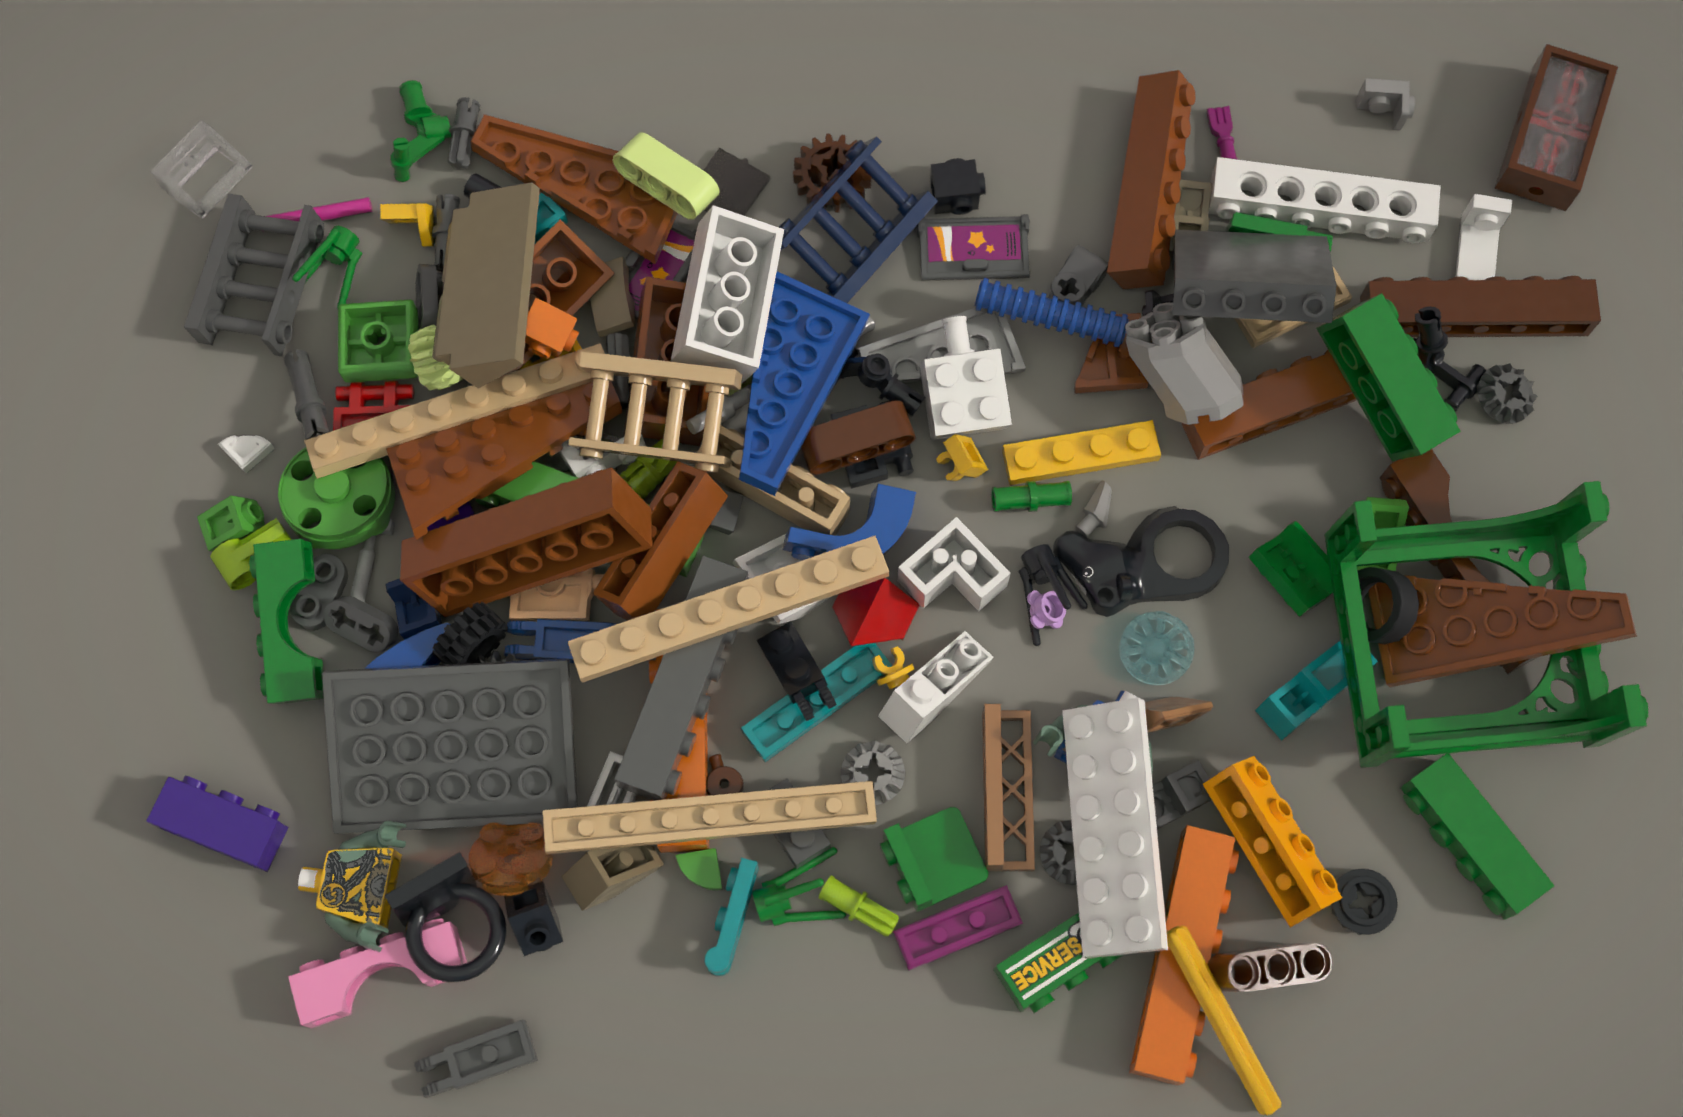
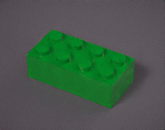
(1389, 378)

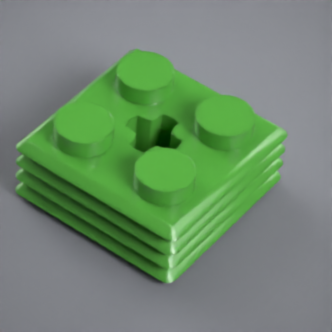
(362, 326)

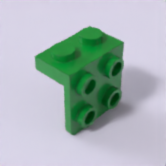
(933, 858)

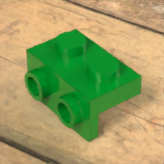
(1295, 568)

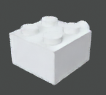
(964, 387)

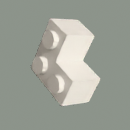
(956, 559)

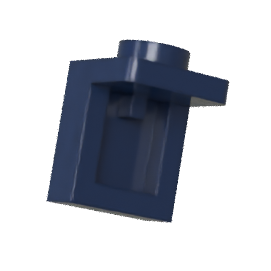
(411, 610)

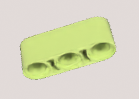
(666, 175)

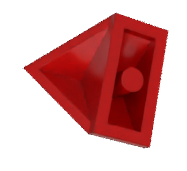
(875, 612)

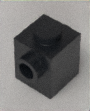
(956, 186)
(534, 919)

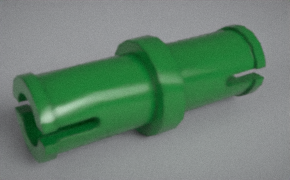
(1031, 496)

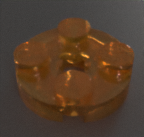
(499, 841)

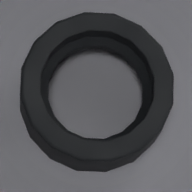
(1404, 603)

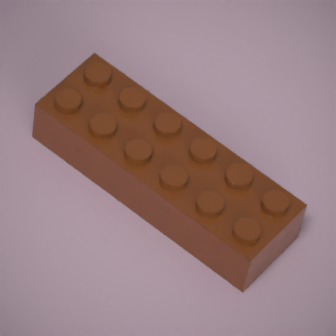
(527, 542)

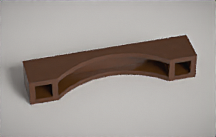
(1425, 488)

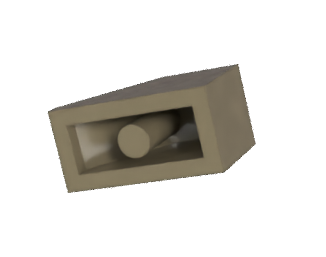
(608, 872)

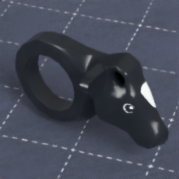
(1128, 574)

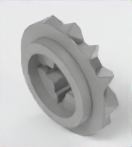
(859, 758)

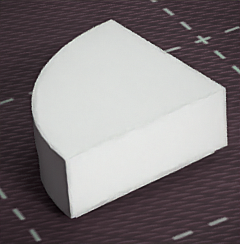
(246, 450)

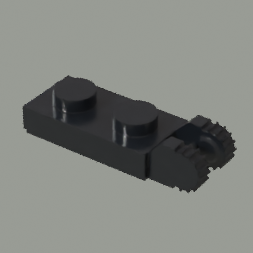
(795, 668)

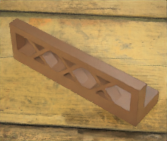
(993, 793)

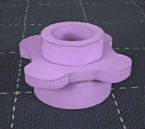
(1045, 609)

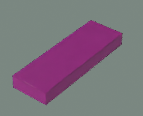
(957, 928)

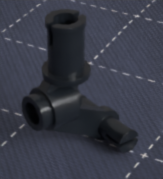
(1431, 353)
(875, 372)

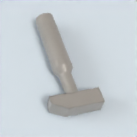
(365, 565)

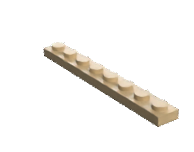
(372, 437)
(728, 609)
(708, 817)

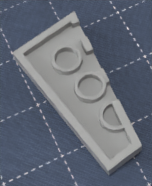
(928, 341)

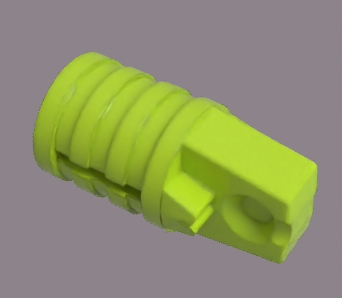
(647, 473)

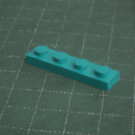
(785, 723)

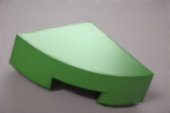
(701, 868)

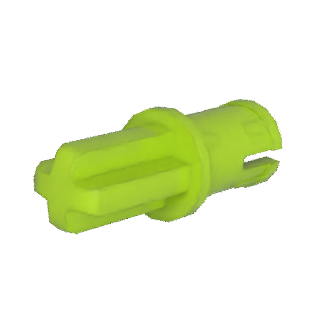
(858, 906)

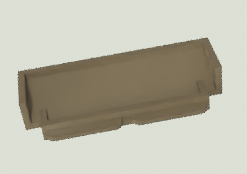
(487, 284)

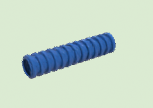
(1051, 312)

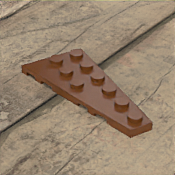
(580, 180)
(485, 454)
(1493, 624)

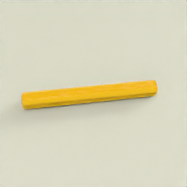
(1223, 1020)

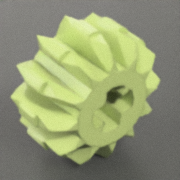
(430, 372)

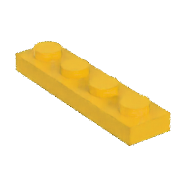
(1081, 452)

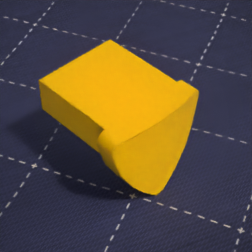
(411, 213)

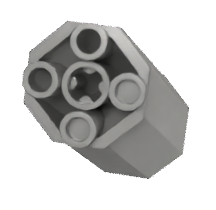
(1184, 365)

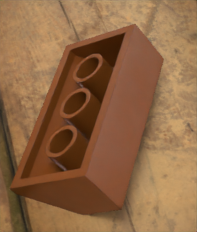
(564, 273)

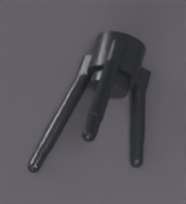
(1044, 568)

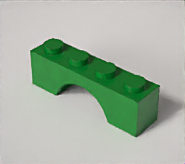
(280, 574)

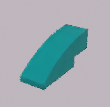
(1306, 692)

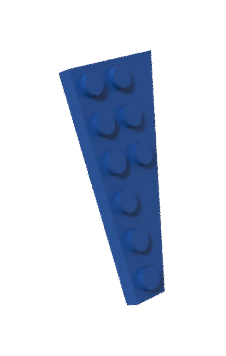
(800, 362)

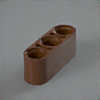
(857, 437)
(1285, 967)

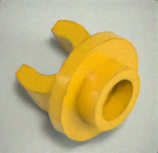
(896, 673)

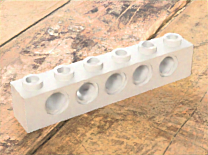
(1339, 190)

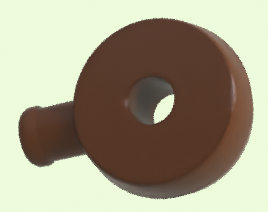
(723, 774)

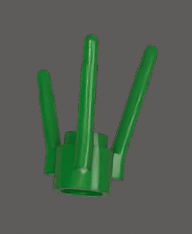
(336, 248)
(775, 899)

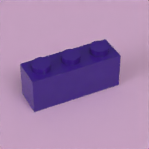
(218, 822)

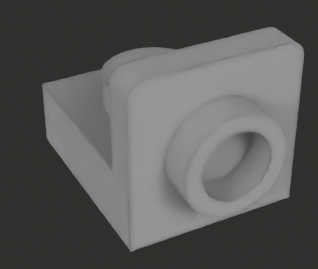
(1385, 96)

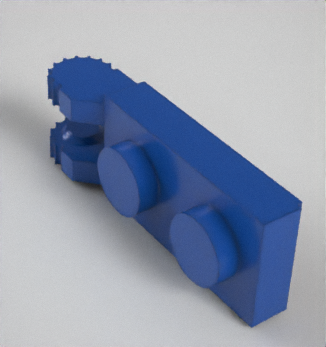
(550, 637)

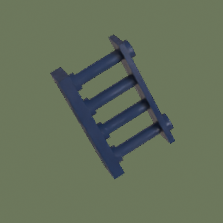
(887, 233)

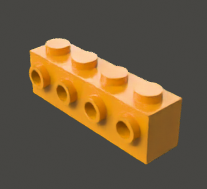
(1272, 840)

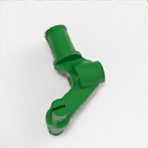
(429, 126)

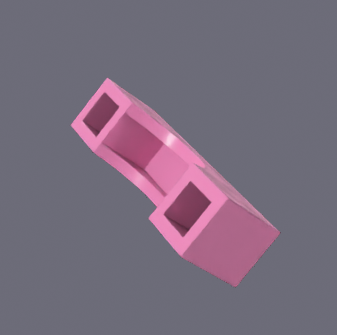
(328, 990)

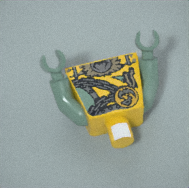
(356, 882)

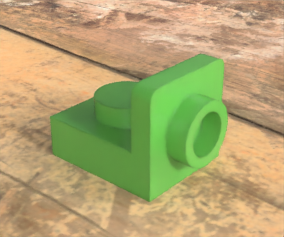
(230, 520)

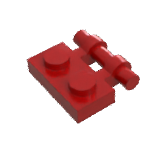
(359, 393)

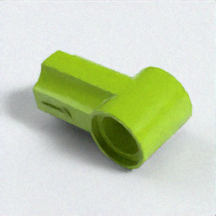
(234, 555)

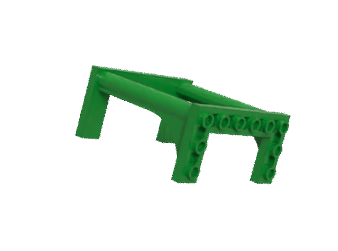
(1555, 530)

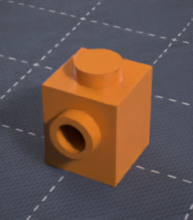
(549, 330)

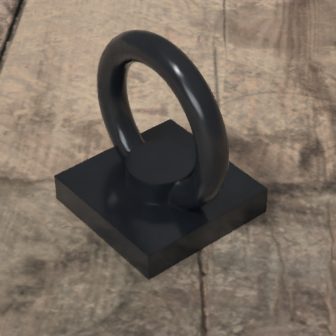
(434, 895)

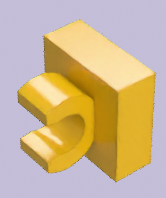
(965, 458)

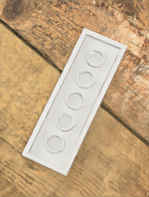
(1114, 829)

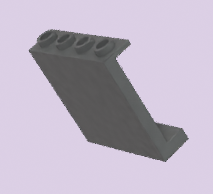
(1253, 276)

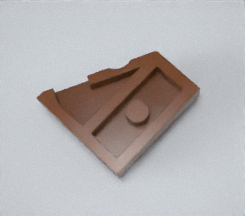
(1110, 367)

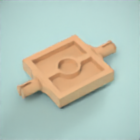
(557, 600)

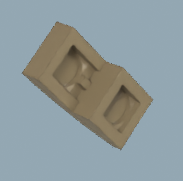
(1193, 207)
(612, 303)

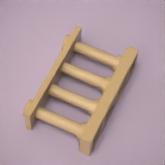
(679, 379)

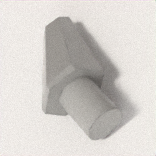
(1096, 510)

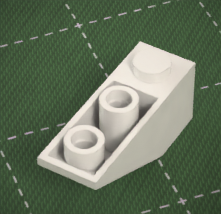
(934, 686)

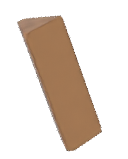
(1174, 712)

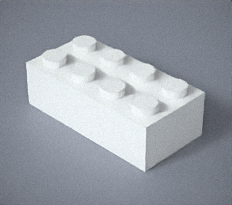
(728, 292)

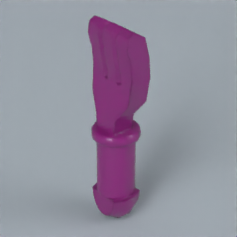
(1221, 127)

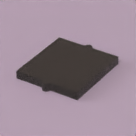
(737, 182)

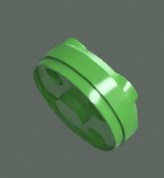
(336, 502)

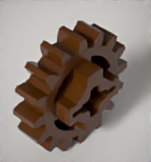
(820, 163)

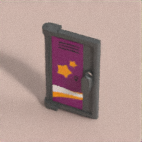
(974, 244)
(671, 265)

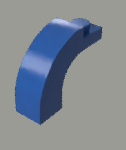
(886, 519)

